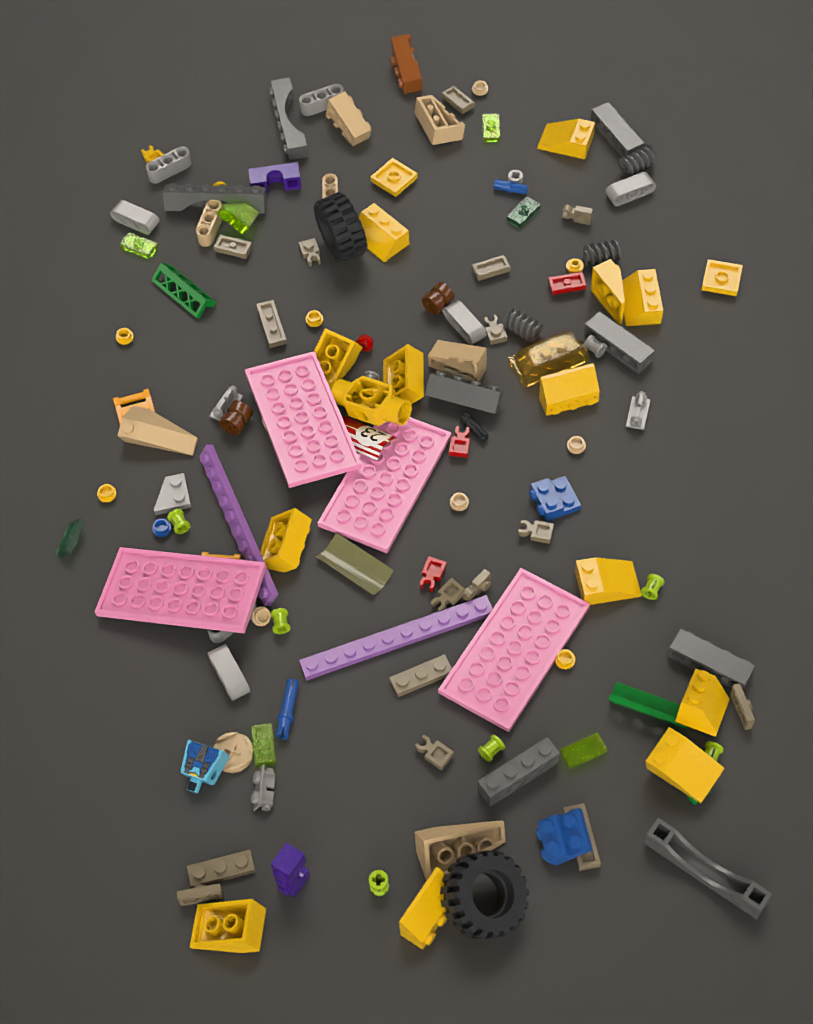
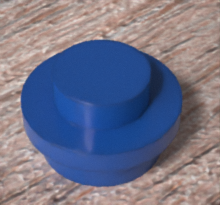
(161, 527)

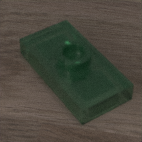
(523, 212)
(70, 538)

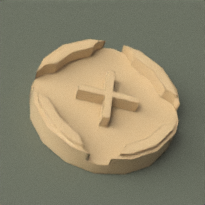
(239, 749)

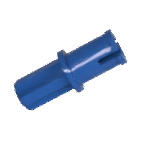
(510, 186)

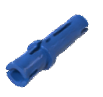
(285, 717)

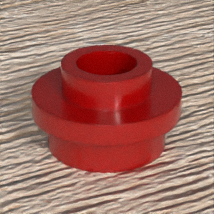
(365, 342)

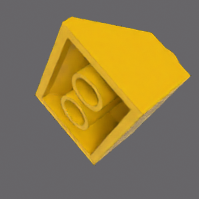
(383, 233)
(642, 298)
(406, 373)
(569, 389)
(285, 540)
(703, 703)
(425, 912)

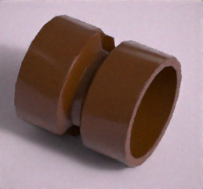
(437, 298)
(235, 417)

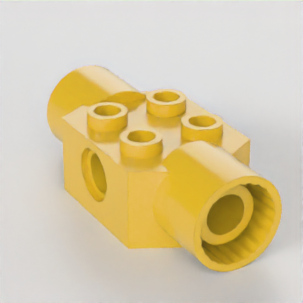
(371, 401)

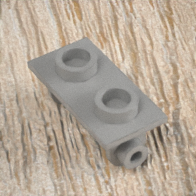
(224, 403)
(638, 411)
(261, 797)

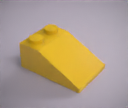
(568, 137)
(608, 289)
(336, 355)
(606, 580)
(684, 765)
(229, 926)

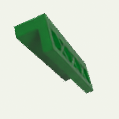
(186, 285)
(646, 703)

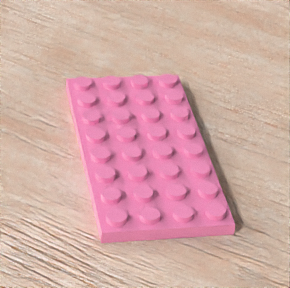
(302, 419)
(380, 495)
(181, 589)
(514, 649)

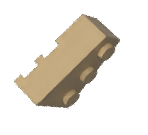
(348, 118)
(437, 122)
(459, 357)

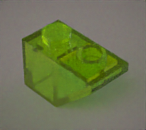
(238, 215)

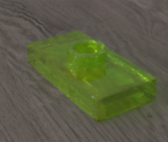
(491, 128)
(139, 245)
(263, 744)
(583, 750)

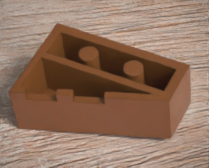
(405, 65)

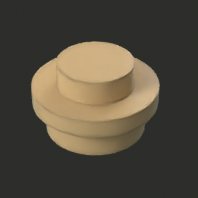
(480, 88)
(576, 445)
(459, 502)
(260, 616)

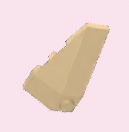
(149, 429)
(445, 844)

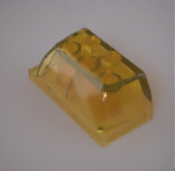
(548, 357)

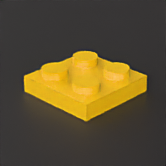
(394, 177)
(722, 277)

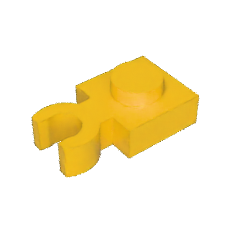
(151, 154)

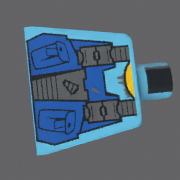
(202, 764)

